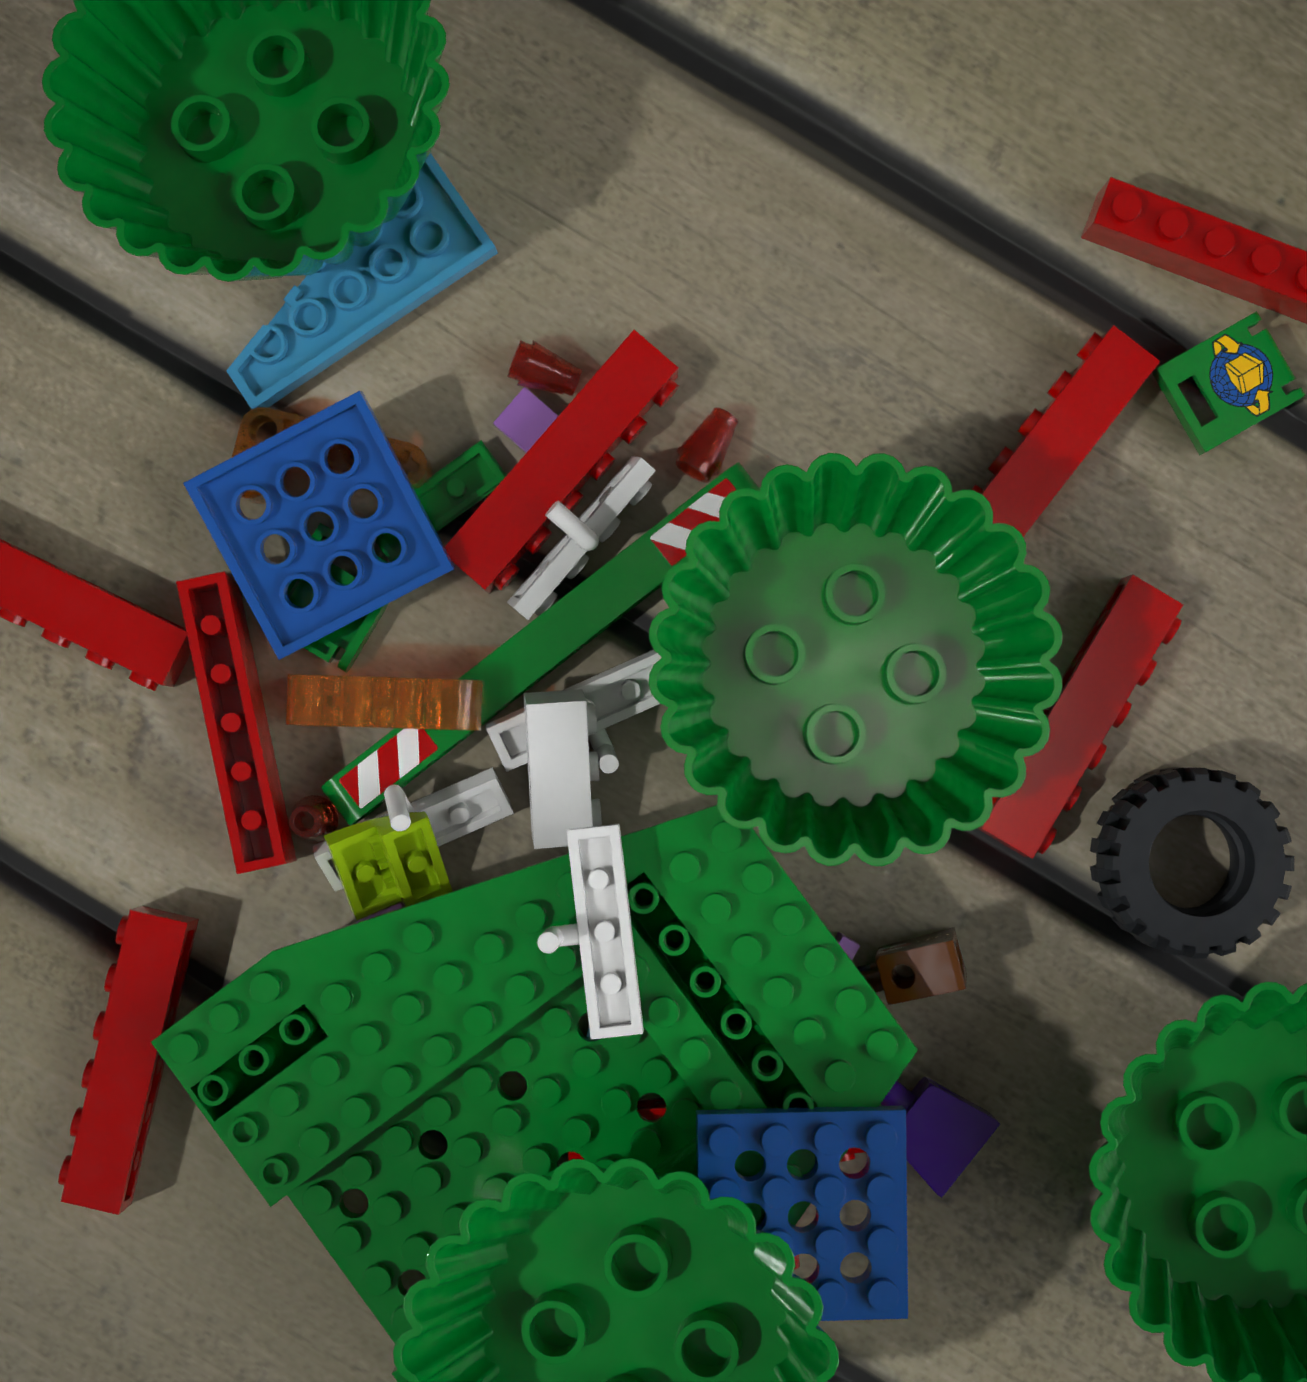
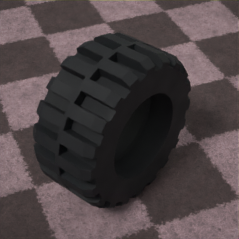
(1253, 874)

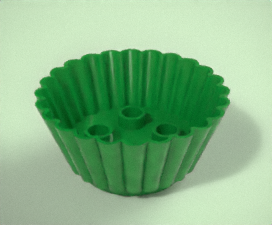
(245, 126)
(855, 659)
(1212, 1187)
(612, 1285)

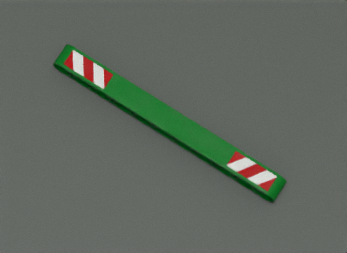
(536, 649)

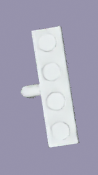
(581, 535)
(616, 695)
(451, 813)
(601, 931)

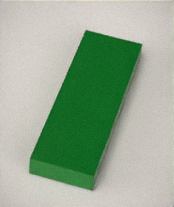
(453, 492)

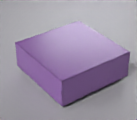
(525, 419)

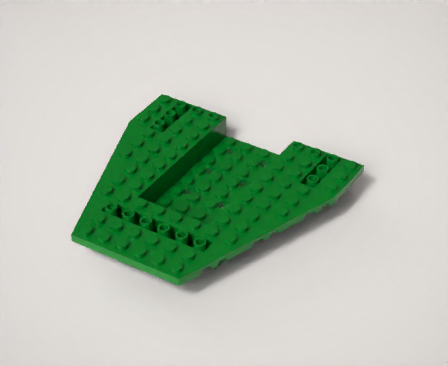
(402, 1024)

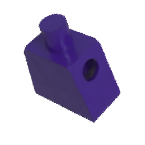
(940, 1131)

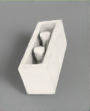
(560, 765)

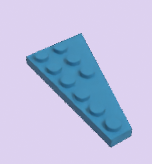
(349, 303)

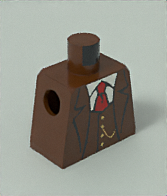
(935, 964)

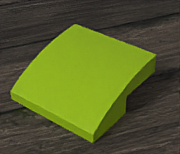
(387, 864)

